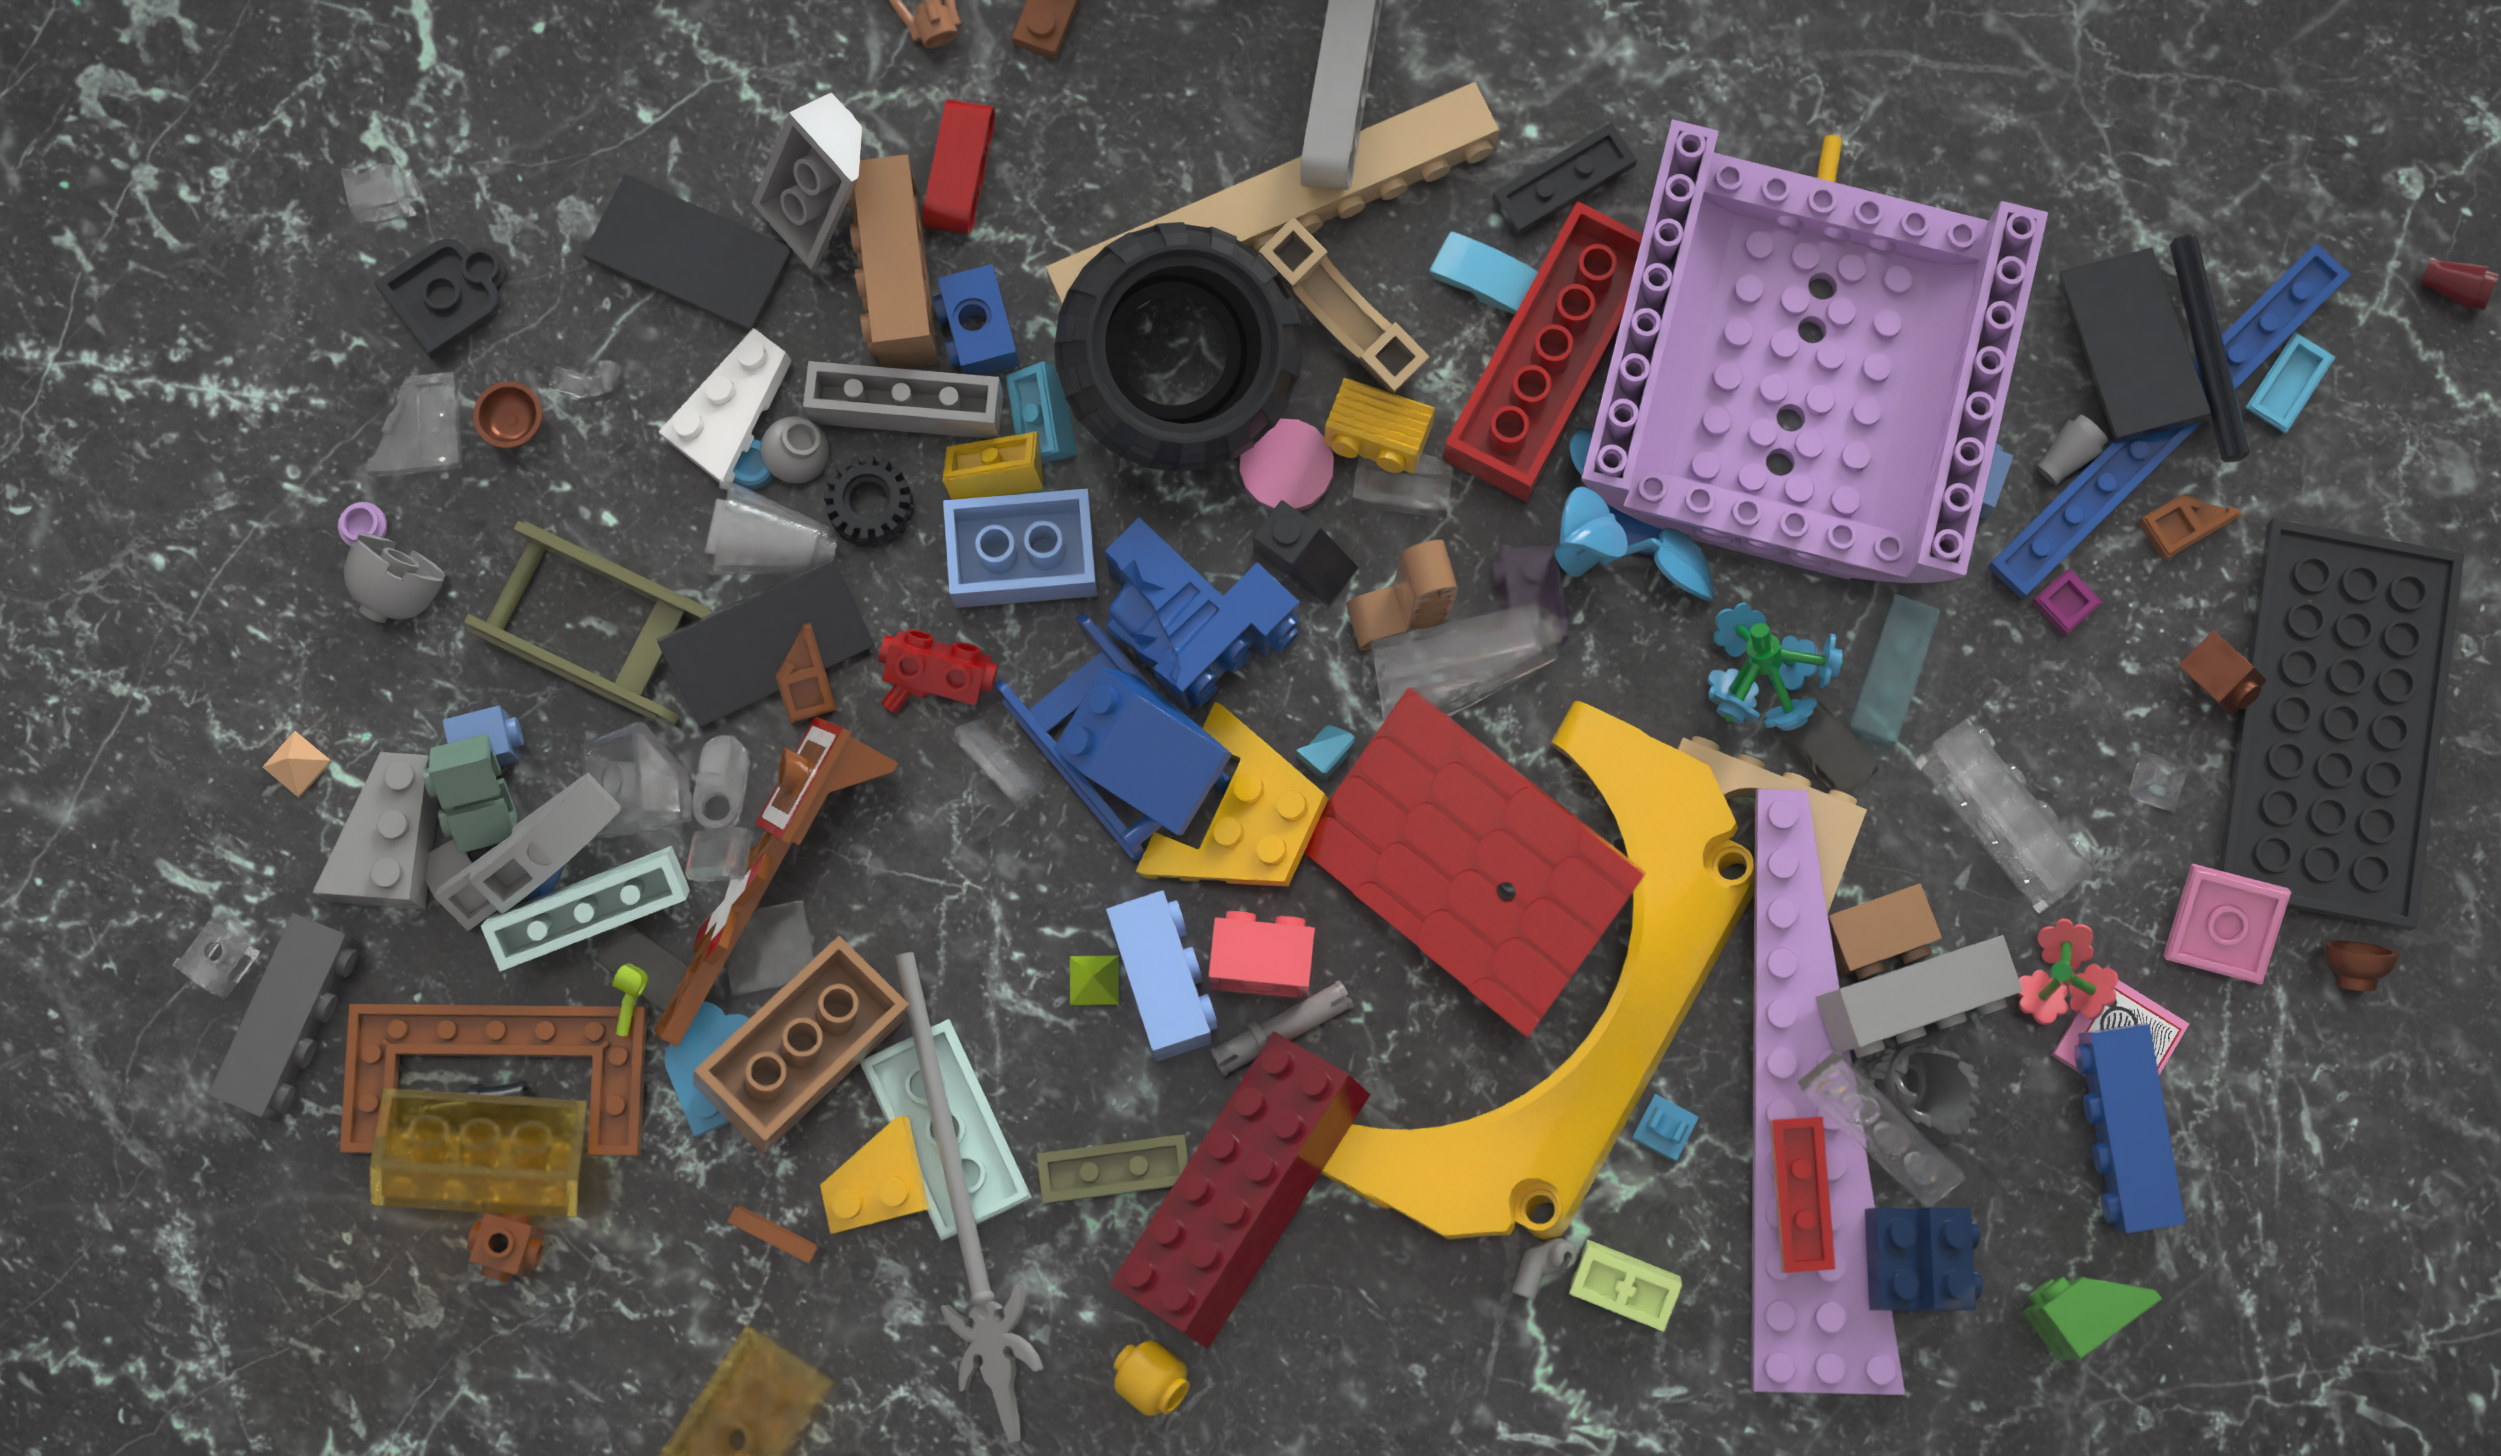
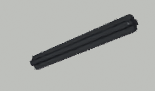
(2209, 348)

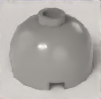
(389, 580)

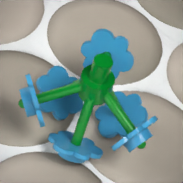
(1785, 664)

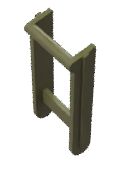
(645, 654)

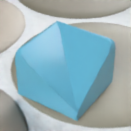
(1326, 752)

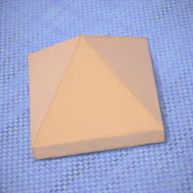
(297, 764)

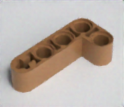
(1417, 600)

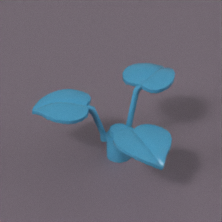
(1594, 535)

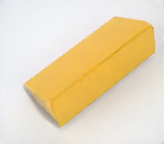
(994, 467)

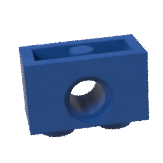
(970, 295)

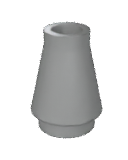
(2073, 448)

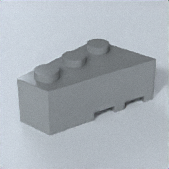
(385, 840)

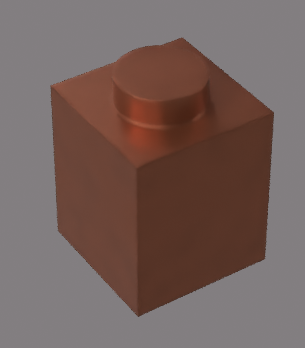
(2223, 673)

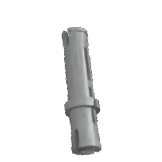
(1288, 1024)

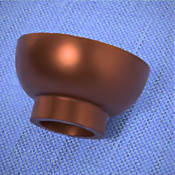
(508, 415)
(2359, 963)

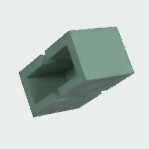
(472, 800)

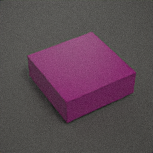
(2066, 602)

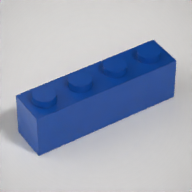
(2129, 1128)

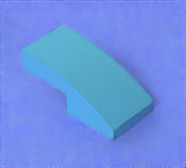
(1486, 272)

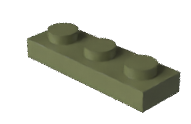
(1111, 1169)

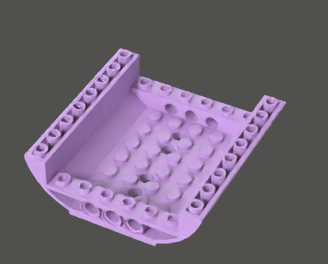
(1890, 401)

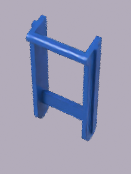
(1061, 704)

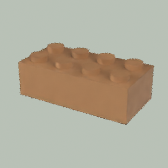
(892, 264)
(800, 1044)

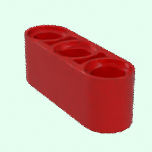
(958, 167)

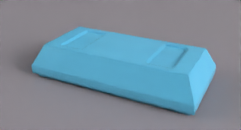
(2290, 382)

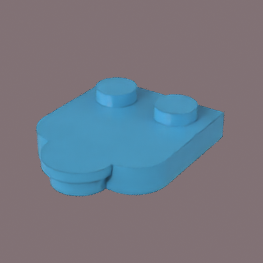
(704, 1036)

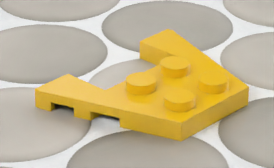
(1258, 825)

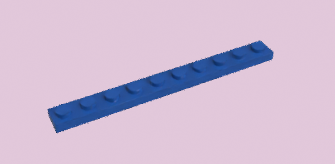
(2129, 463)

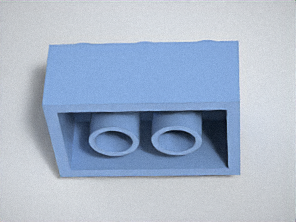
(1020, 548)
(1163, 974)

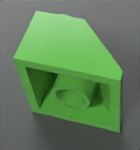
(2083, 1313)

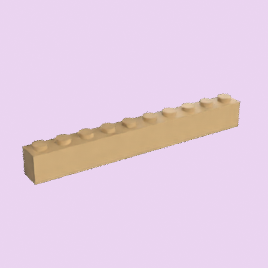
(1388, 159)

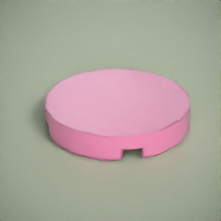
(1288, 466)

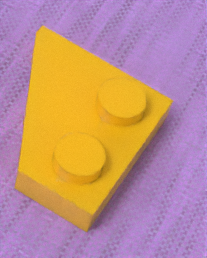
(877, 1181)

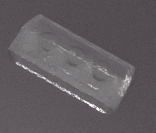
(2004, 814)

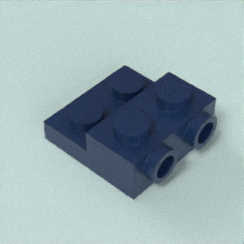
(1921, 1259)

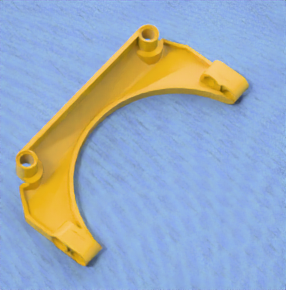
(1556, 1137)

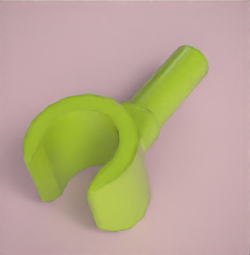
(633, 983)

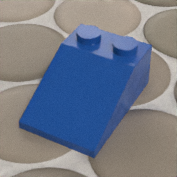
(1142, 749)

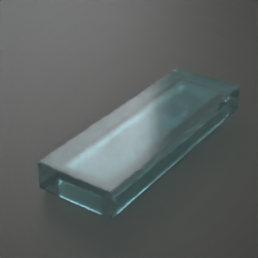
(1894, 670)

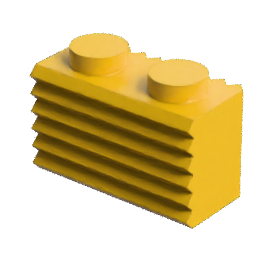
(1378, 426)

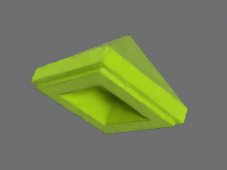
(1094, 980)

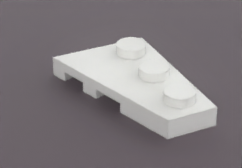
(722, 412)

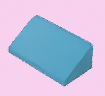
(1040, 407)

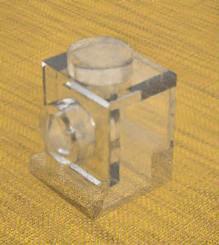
(380, 194)
(225, 972)

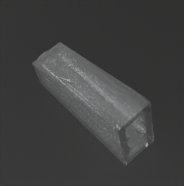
(1465, 658)

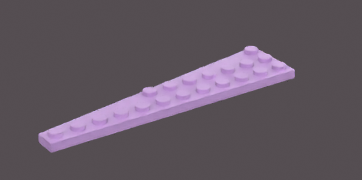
(1811, 1325)

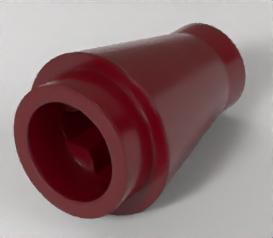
(2461, 282)

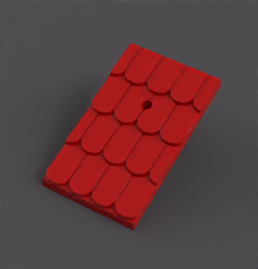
(1433, 832)

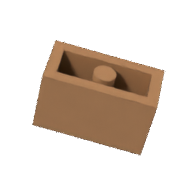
(1883, 931)

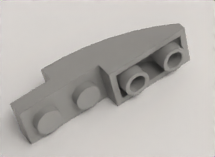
(530, 854)

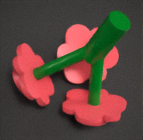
(2091, 990)

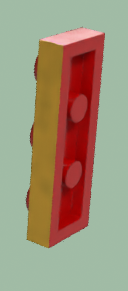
(1802, 1194)

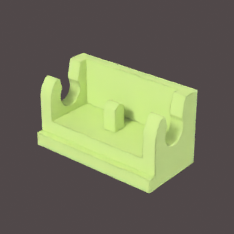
(1625, 1285)

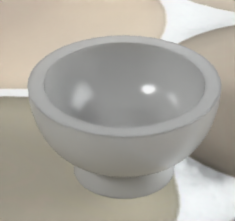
(795, 449)

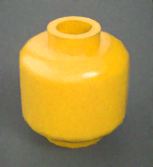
(1151, 1378)

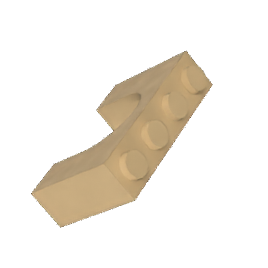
(1317, 284)
(1834, 814)

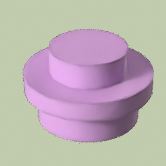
(363, 519)

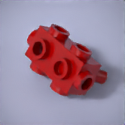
(926, 666)

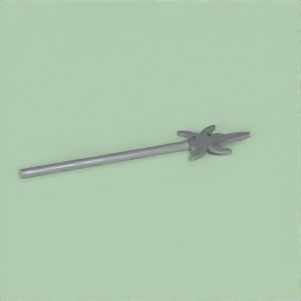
(990, 1334)

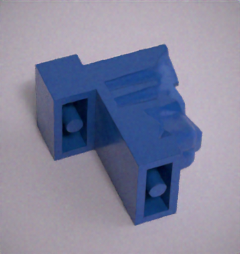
(1184, 623)

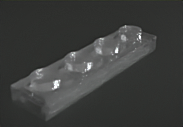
(1881, 1129)

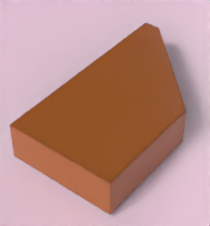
(2184, 523)
(804, 679)
(772, 1233)

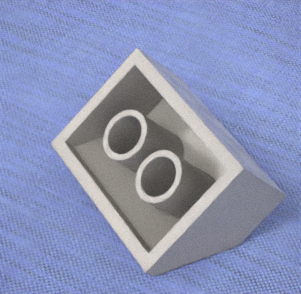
(811, 176)

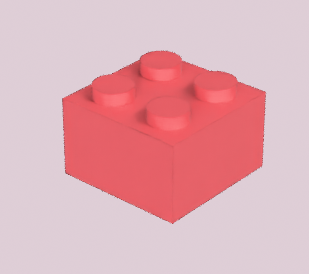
(1261, 956)

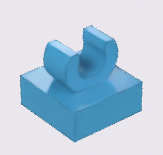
(1664, 1128)

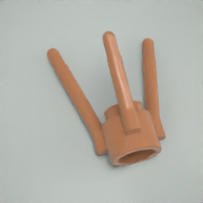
(934, 22)

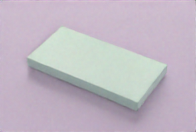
(986, 1159)

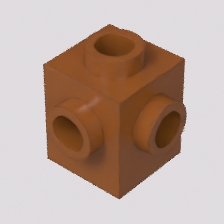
(523, 1249)

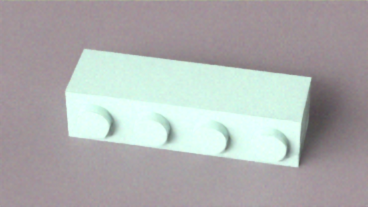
(585, 908)

